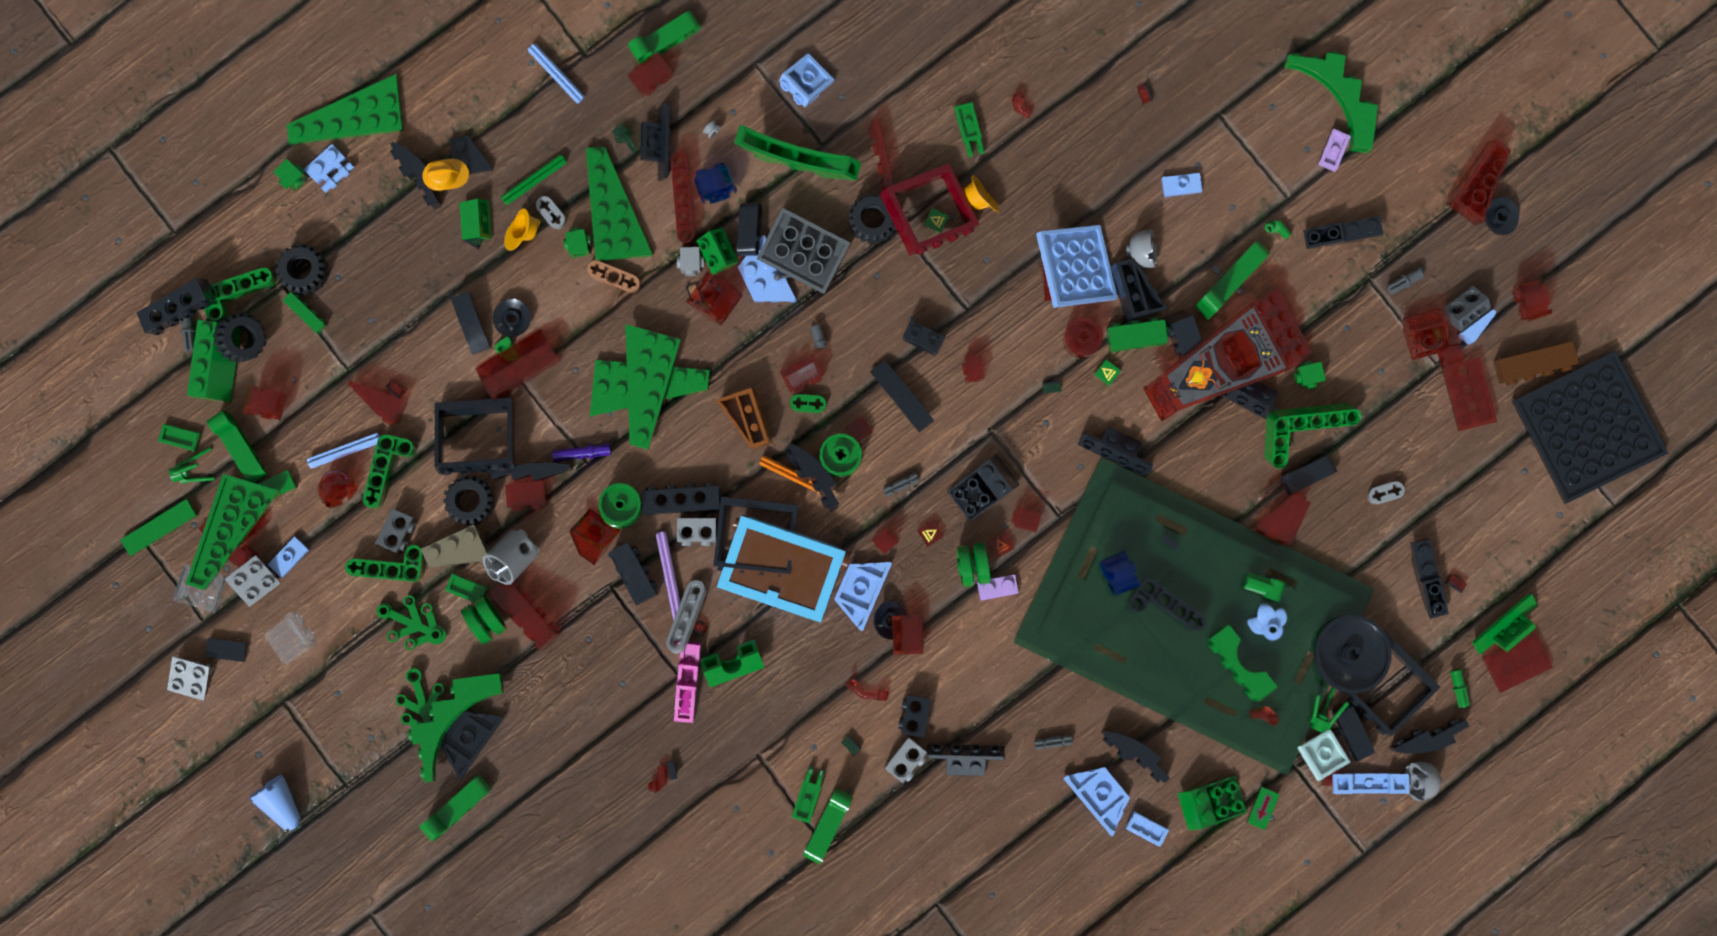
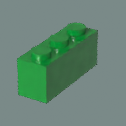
(1136, 335)

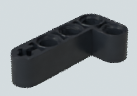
(1170, 608)

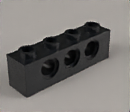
(163, 312)
(651, 507)

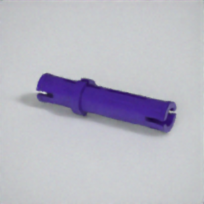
(590, 451)

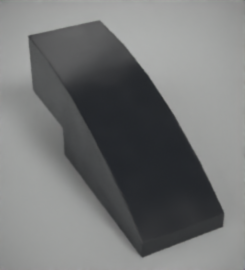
(470, 323)

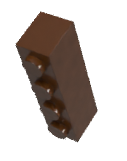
(1536, 362)

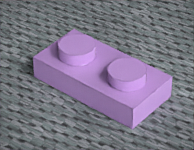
(1334, 150)
(998, 587)

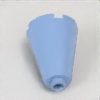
(277, 803)

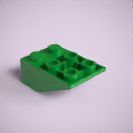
(1211, 803)

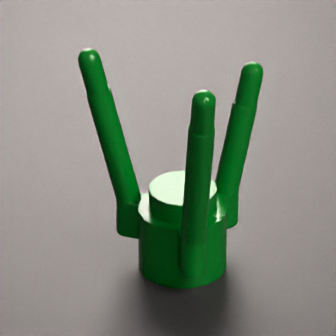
(181, 471)
(1320, 721)

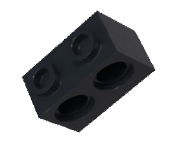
(923, 338)
(920, 716)

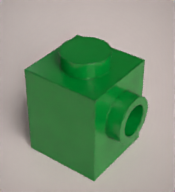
(290, 175)
(577, 242)
(1309, 374)

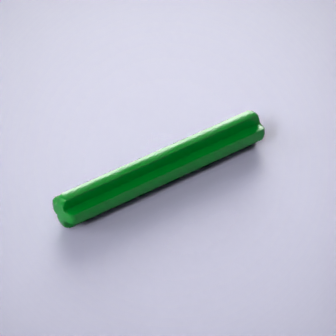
(533, 179)

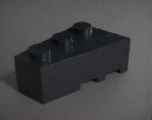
(1135, 292)

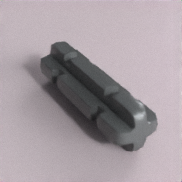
(901, 484)
(1052, 742)

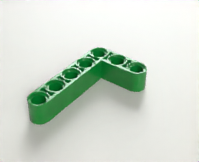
(1232, 280)
(1304, 422)

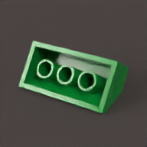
(210, 373)

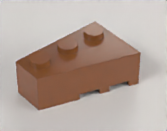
(748, 417)

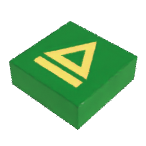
(936, 220)
(1107, 373)

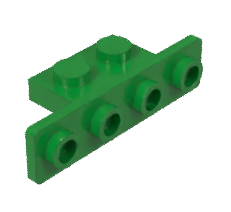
(1509, 628)

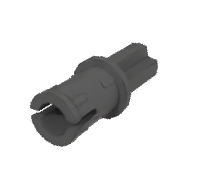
(1405, 281)
(188, 331)

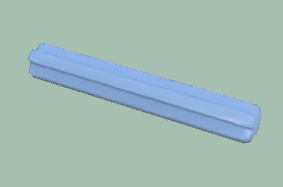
(556, 73)
(343, 450)

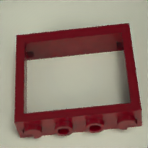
(901, 223)

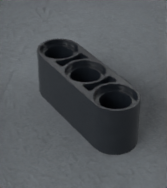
(749, 229)
(1308, 474)
(1354, 733)

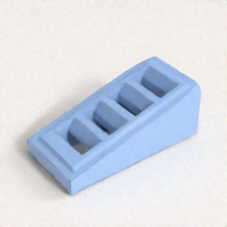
(1471, 333)

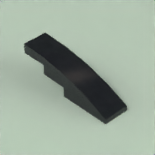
(902, 396)
(538, 471)

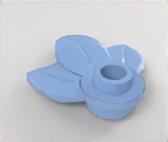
(1266, 619)

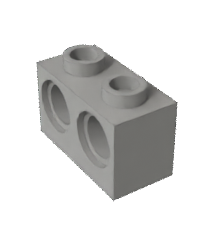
(696, 525)
(901, 757)

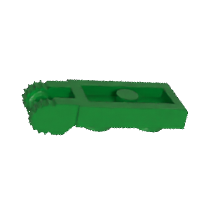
(968, 127)
(807, 797)

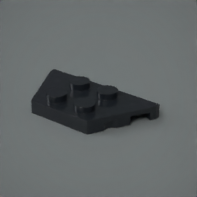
(468, 738)

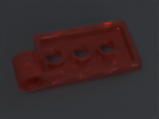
(1450, 360)

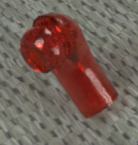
(1266, 714)
(660, 781)

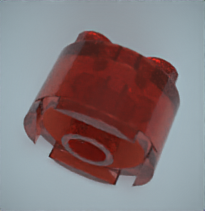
(1532, 300)
(1089, 329)
(265, 403)

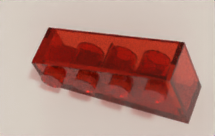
(1477, 187)
(525, 614)

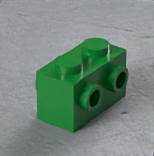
(717, 251)

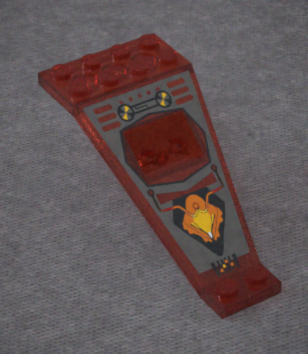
(1242, 351)

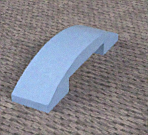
(1370, 783)

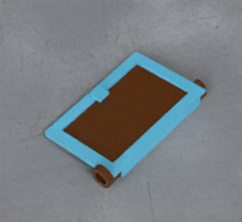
(770, 546)

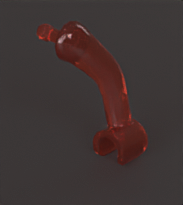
(855, 687)

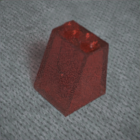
(1283, 519)

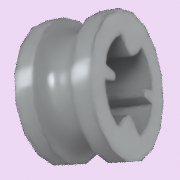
(712, 129)

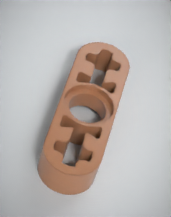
(598, 276)

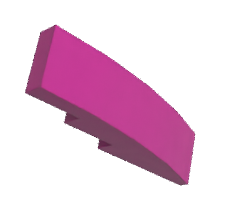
(687, 683)

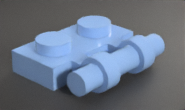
(325, 165)

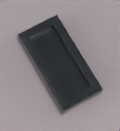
(226, 650)

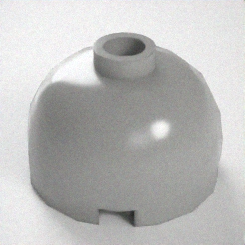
(1143, 249)
(1423, 780)

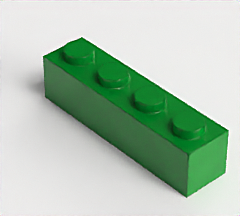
(302, 310)

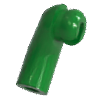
(1278, 227)

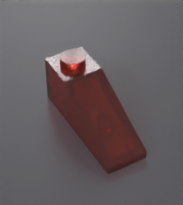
(382, 404)

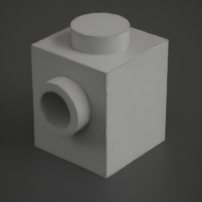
(690, 261)

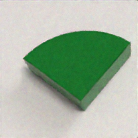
(503, 345)

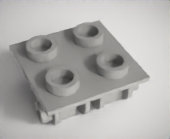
(252, 580)
(188, 677)

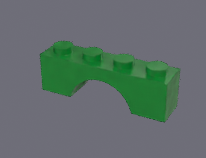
(1225, 644)

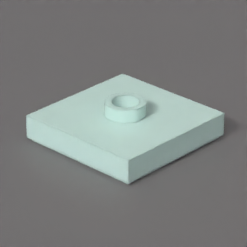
(1323, 754)

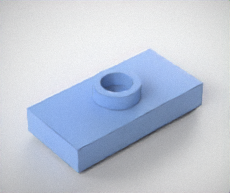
(1181, 184)
(288, 557)
(1147, 829)

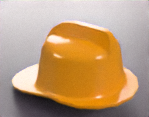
(445, 174)
(978, 196)
(521, 229)

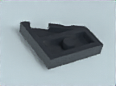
(466, 151)

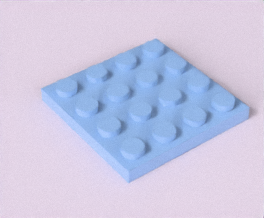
(1076, 266)

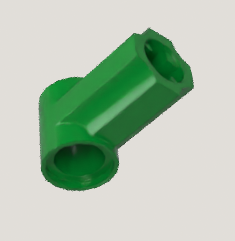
(1268, 588)

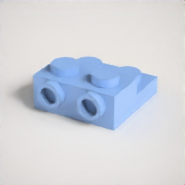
(805, 80)

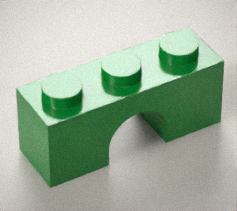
(720, 671)

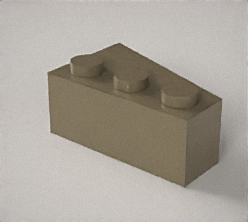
(456, 549)

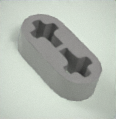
(554, 210)
(1387, 497)

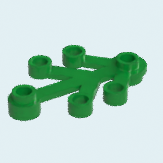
(415, 624)
(422, 707)

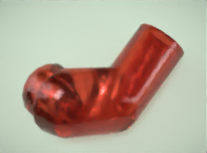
(1019, 106)

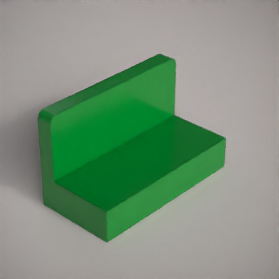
(475, 219)

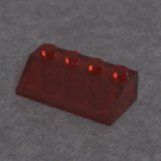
(517, 365)

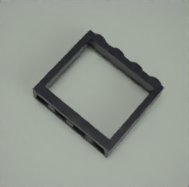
(473, 407)
(750, 504)
(1430, 685)

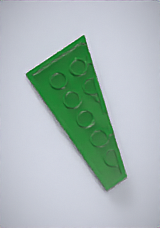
(360, 114)
(613, 220)
(648, 374)
(611, 386)
(231, 518)

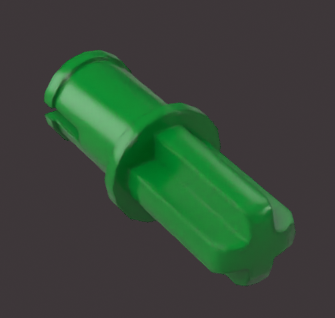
(1460, 688)

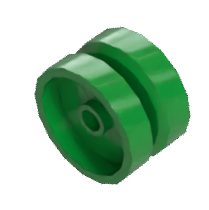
(840, 444)
(620, 517)
(971, 565)
(483, 619)

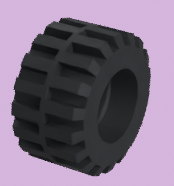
(860, 230)
(291, 258)
(254, 332)
(453, 497)

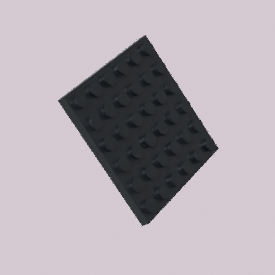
(1589, 427)

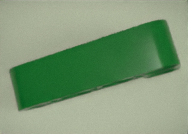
(664, 38)
(238, 290)
(238, 446)
(385, 472)
(384, 567)
(456, 808)
(828, 825)

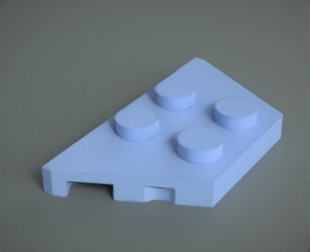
(760, 280)
(861, 589)
(1100, 795)

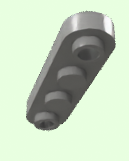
(686, 617)

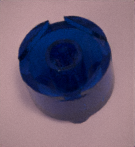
(715, 183)
(1119, 573)

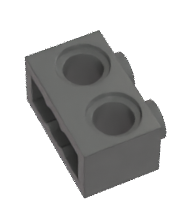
(1467, 308)
(391, 528)

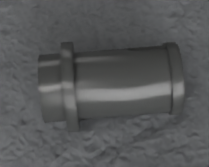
(818, 337)

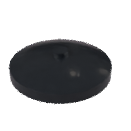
(1352, 654)

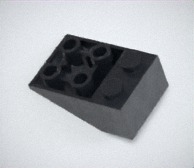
(983, 488)

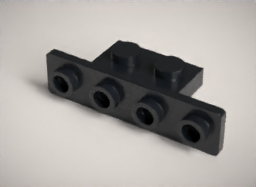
(655, 142)
(1255, 398)
(1118, 449)
(965, 759)

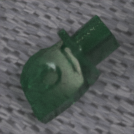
(623, 134)

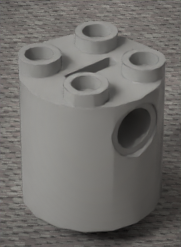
(510, 557)

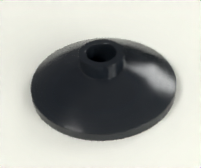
(1508, 216)
(502, 316)
(884, 611)

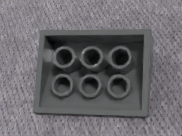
(804, 250)

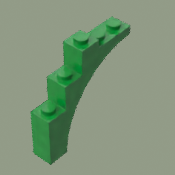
(1329, 72)
(796, 157)
(431, 734)

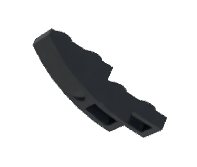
(414, 168)
(1343, 233)
(811, 469)
(1427, 578)
(1423, 742)
(1131, 748)

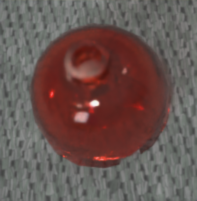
(335, 487)

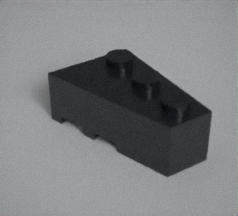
(1183, 332)
(633, 573)

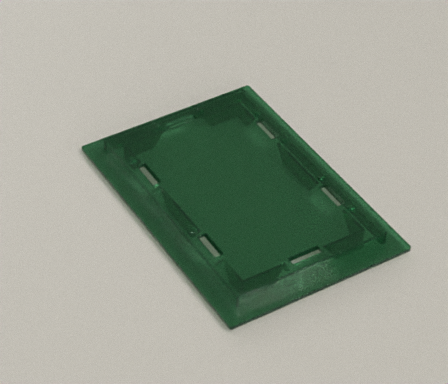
(1166, 662)

